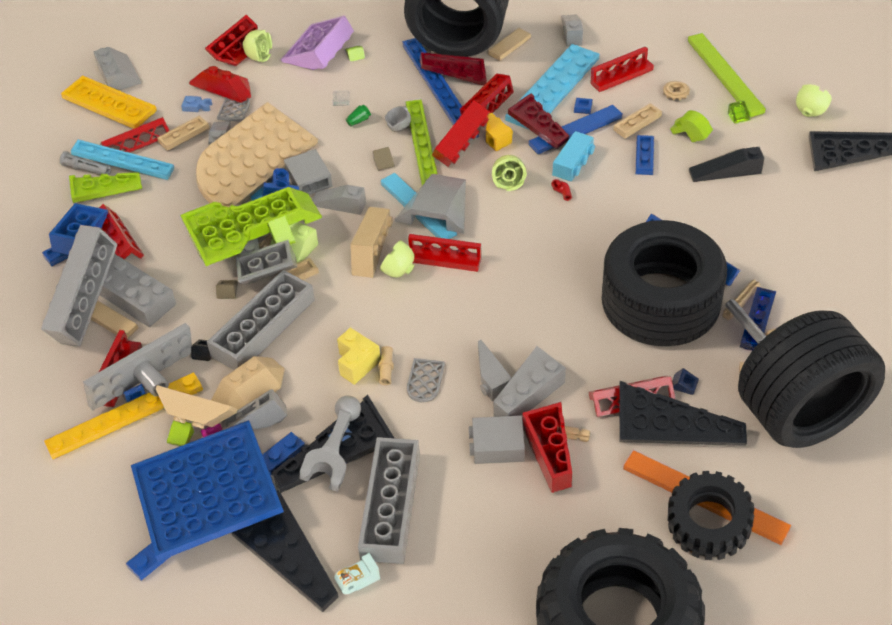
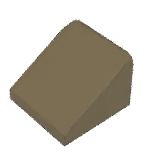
(383, 158)
(226, 289)

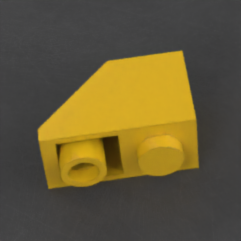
(497, 133)

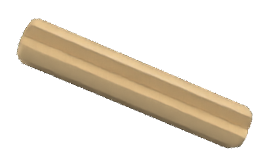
(743, 297)

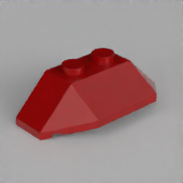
(229, 45)
(223, 84)

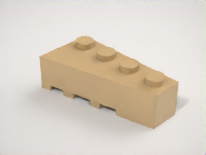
(369, 241)

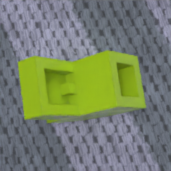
(694, 124)

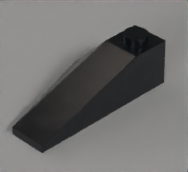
(732, 164)

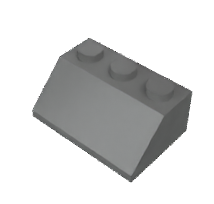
(116, 68)
(265, 262)

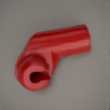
(563, 188)

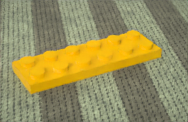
(109, 102)

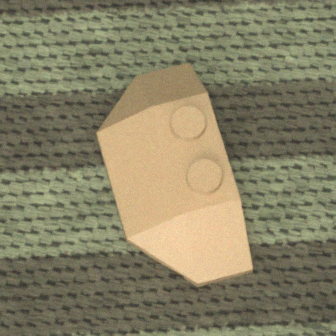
(249, 382)
(193, 408)

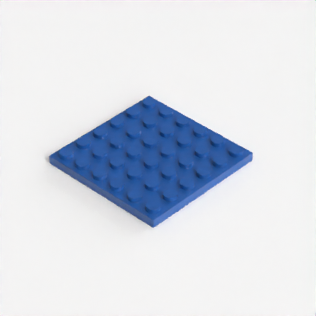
(205, 490)

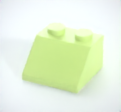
(305, 240)

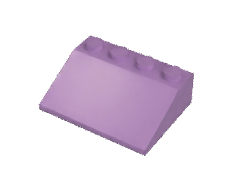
(319, 43)

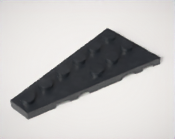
(843, 148)
(362, 442)
(287, 552)

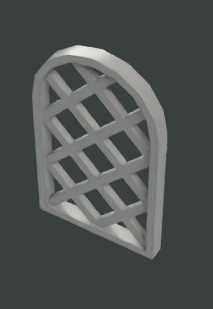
(226, 117)
(415, 388)

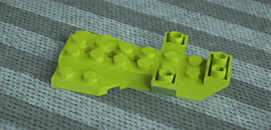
(224, 231)

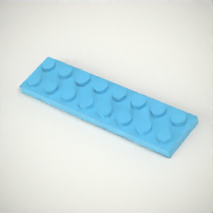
(560, 78)

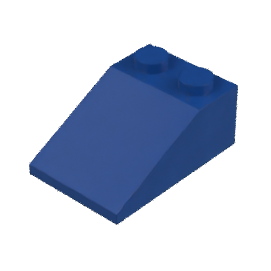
(64, 232)

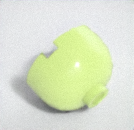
(257, 45)
(812, 100)
(509, 172)
(398, 261)

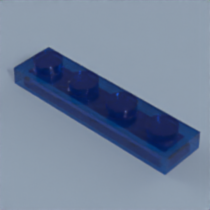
(759, 314)

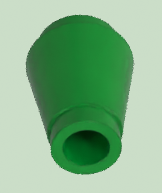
(359, 115)

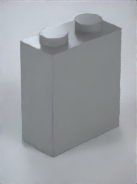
(308, 172)
(497, 439)

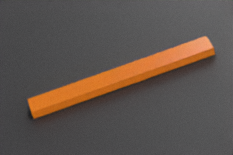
(668, 478)

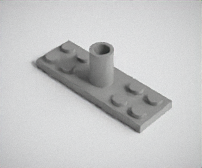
(139, 367)

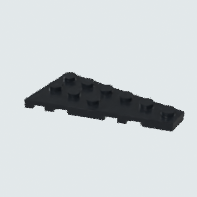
(661, 419)

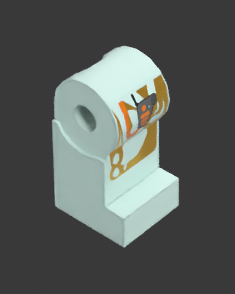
(358, 575)

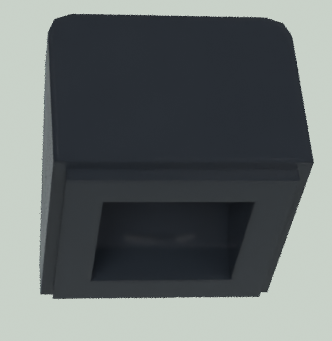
(200, 350)

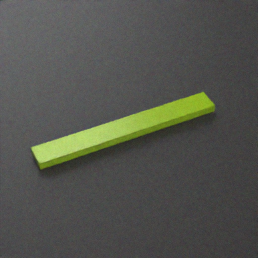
(726, 74)
(421, 140)

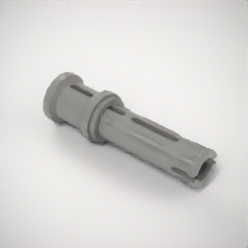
(81, 163)

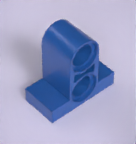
(279, 181)

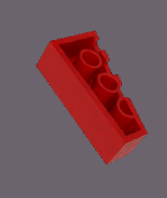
(549, 444)

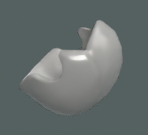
(398, 118)

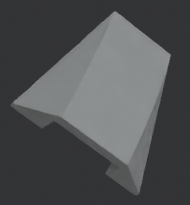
(440, 199)

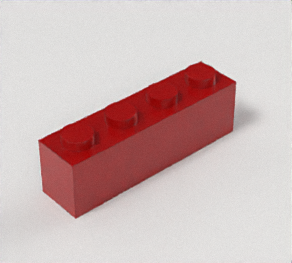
(460, 134)

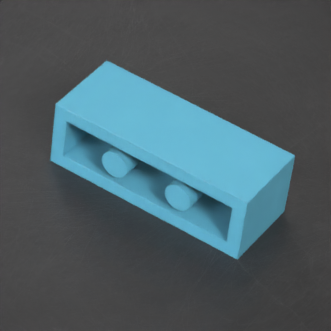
(573, 156)

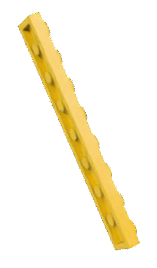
(116, 418)

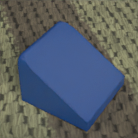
(134, 393)

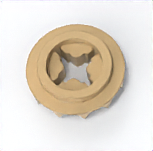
(676, 86)

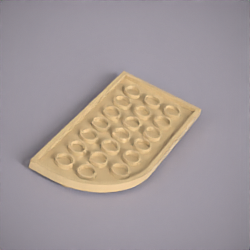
(248, 154)

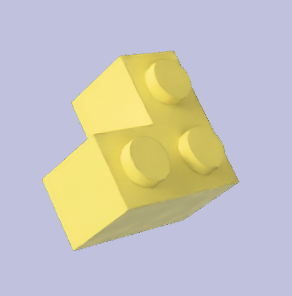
(358, 355)

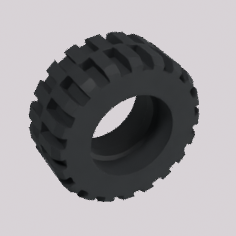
(714, 489)

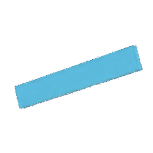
(122, 159)
(404, 194)

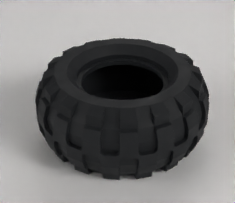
(619, 561)

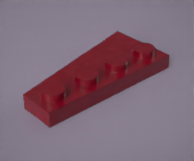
(455, 66)
(533, 116)

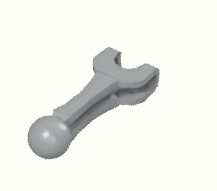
(328, 458)

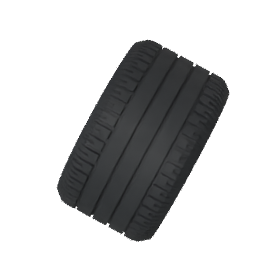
(455, 31)
(658, 313)
(811, 378)

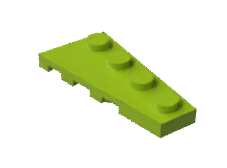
(90, 187)

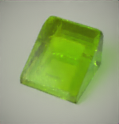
(738, 112)

